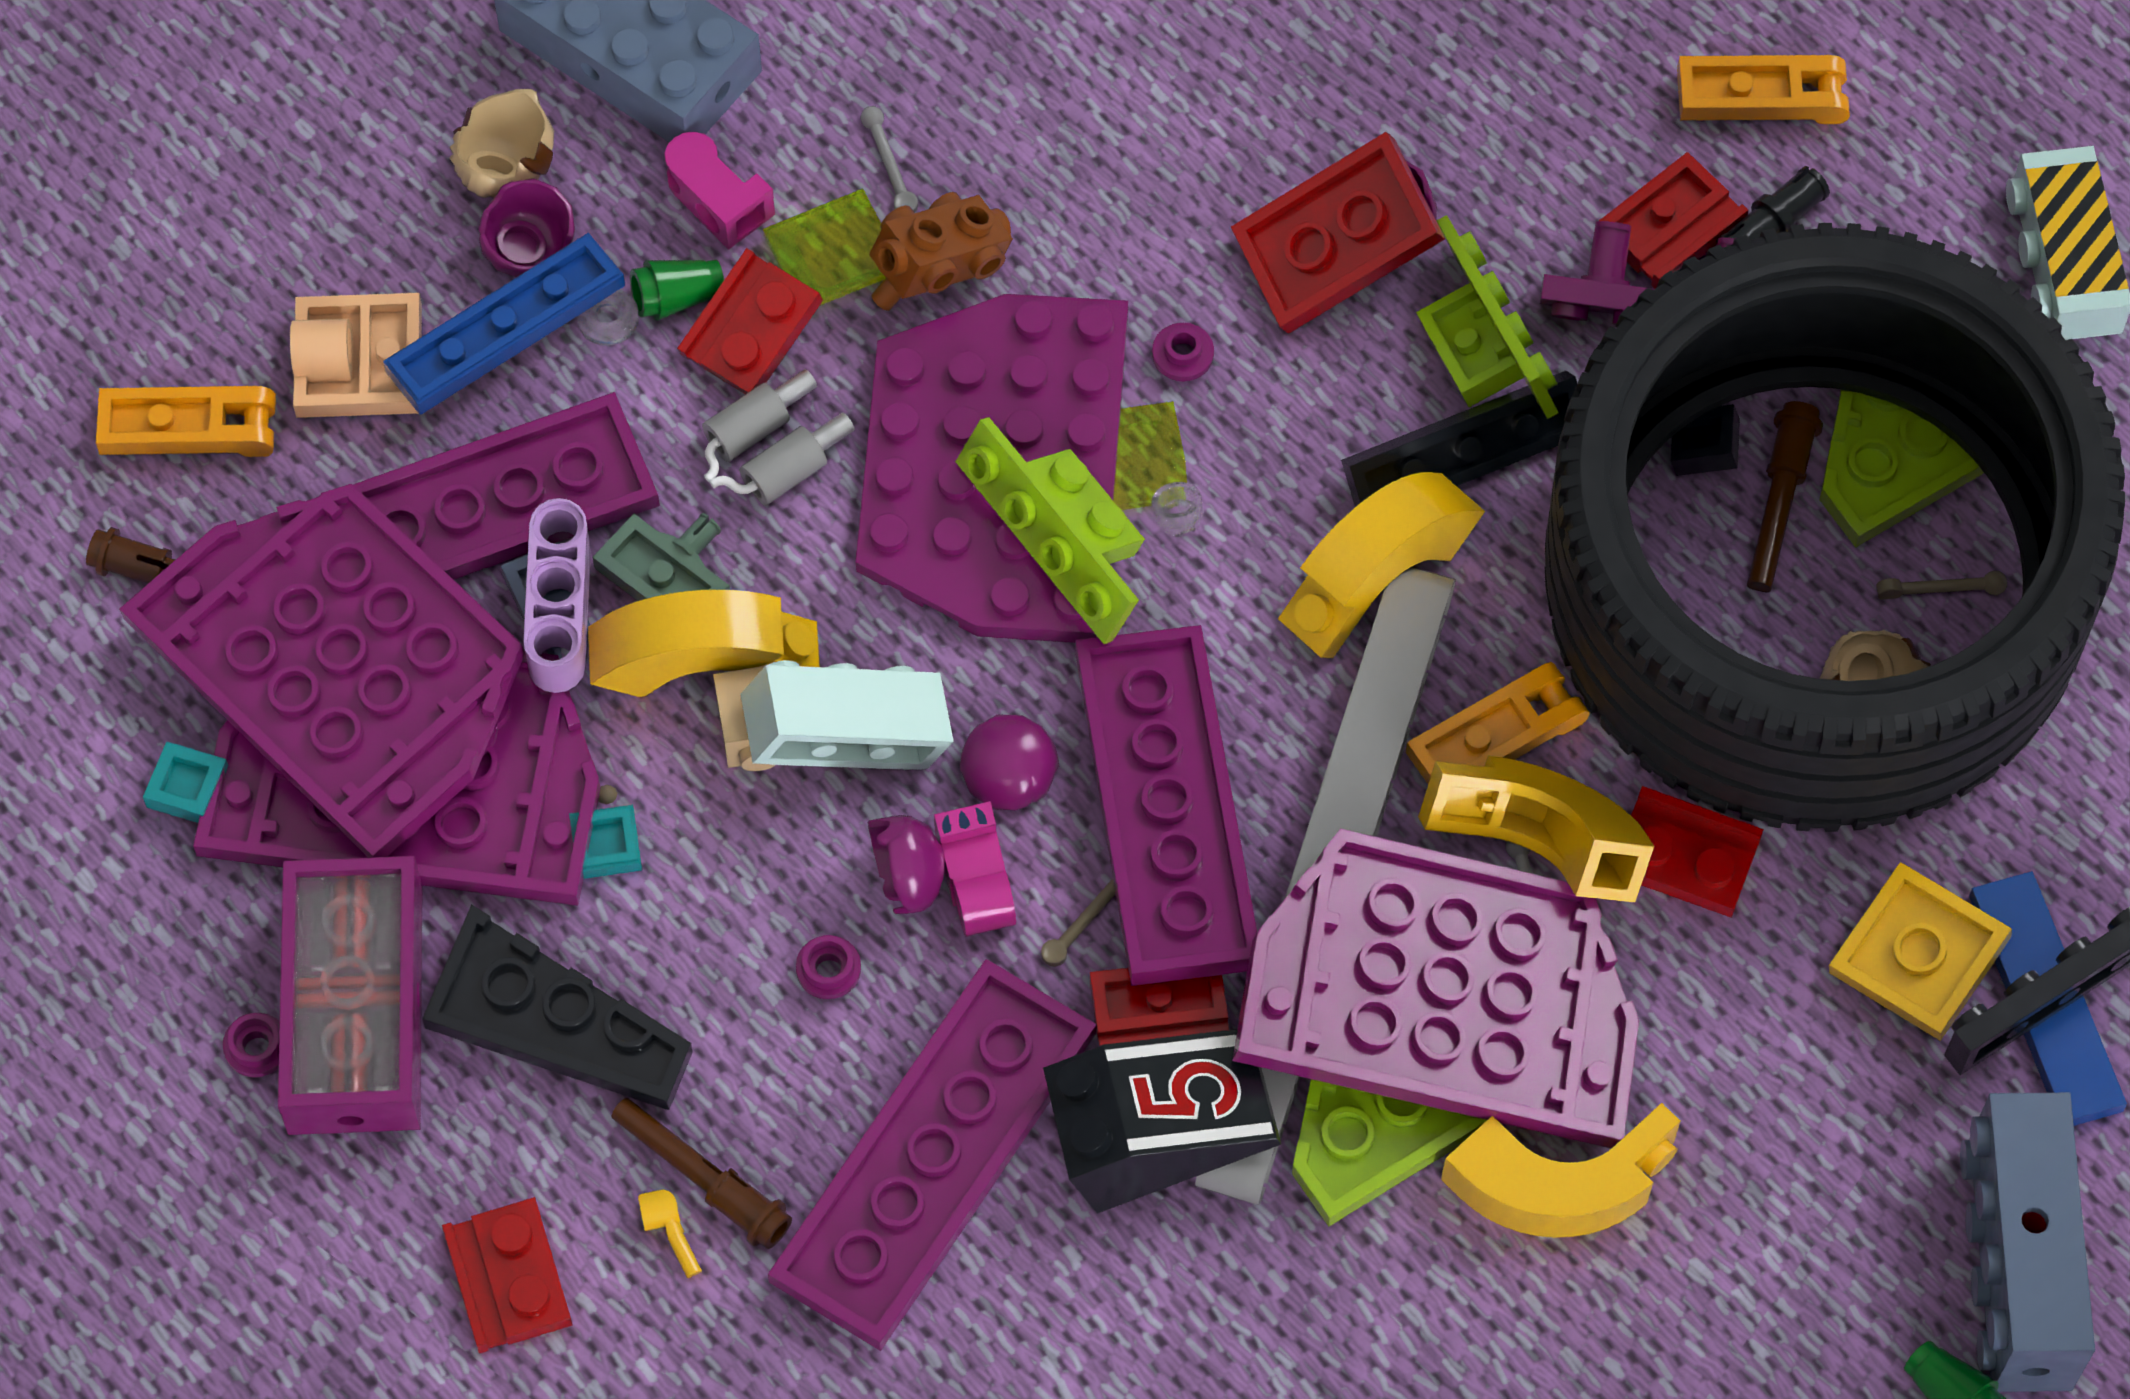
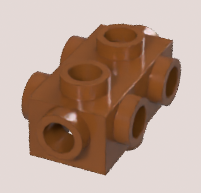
(938, 247)

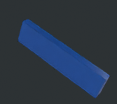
(504, 323)
(2068, 1043)

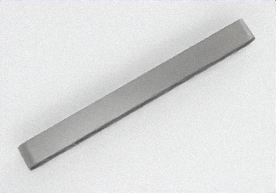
(1358, 784)

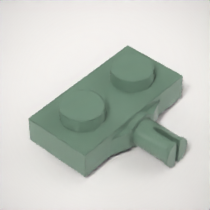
(657, 563)

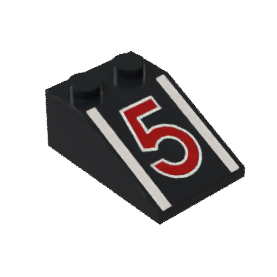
(1156, 1114)

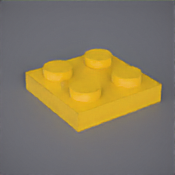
(1920, 951)

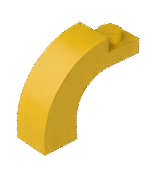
(1370, 547)
(695, 633)
(1563, 820)
(1555, 1197)

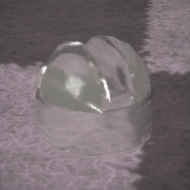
(1188, 502)

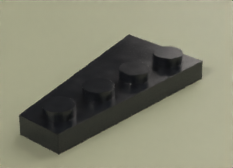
(531, 1008)

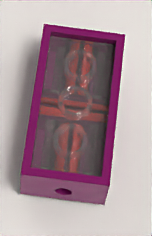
(350, 995)

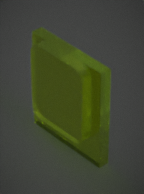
(829, 246)
(1147, 454)

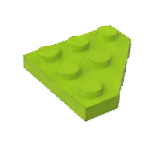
(1887, 466)
(1367, 1143)

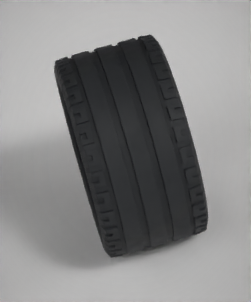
(1873, 321)

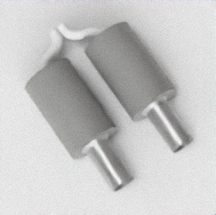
(785, 461)

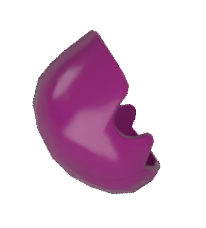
(521, 220)
(1009, 762)
(908, 861)

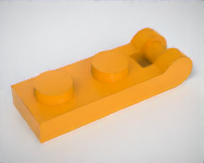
(1762, 88)
(185, 420)
(1501, 723)

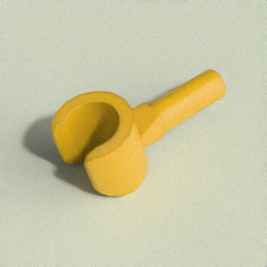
(661, 1210)

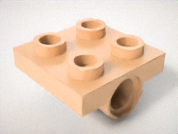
(341, 353)

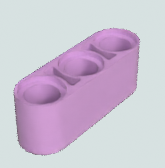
(552, 568)

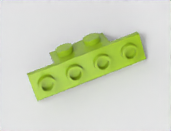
(1476, 338)
(1060, 521)

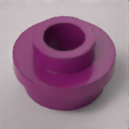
(1179, 366)
(825, 949)
(244, 1030)

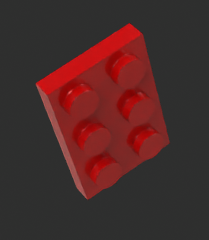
(1337, 232)

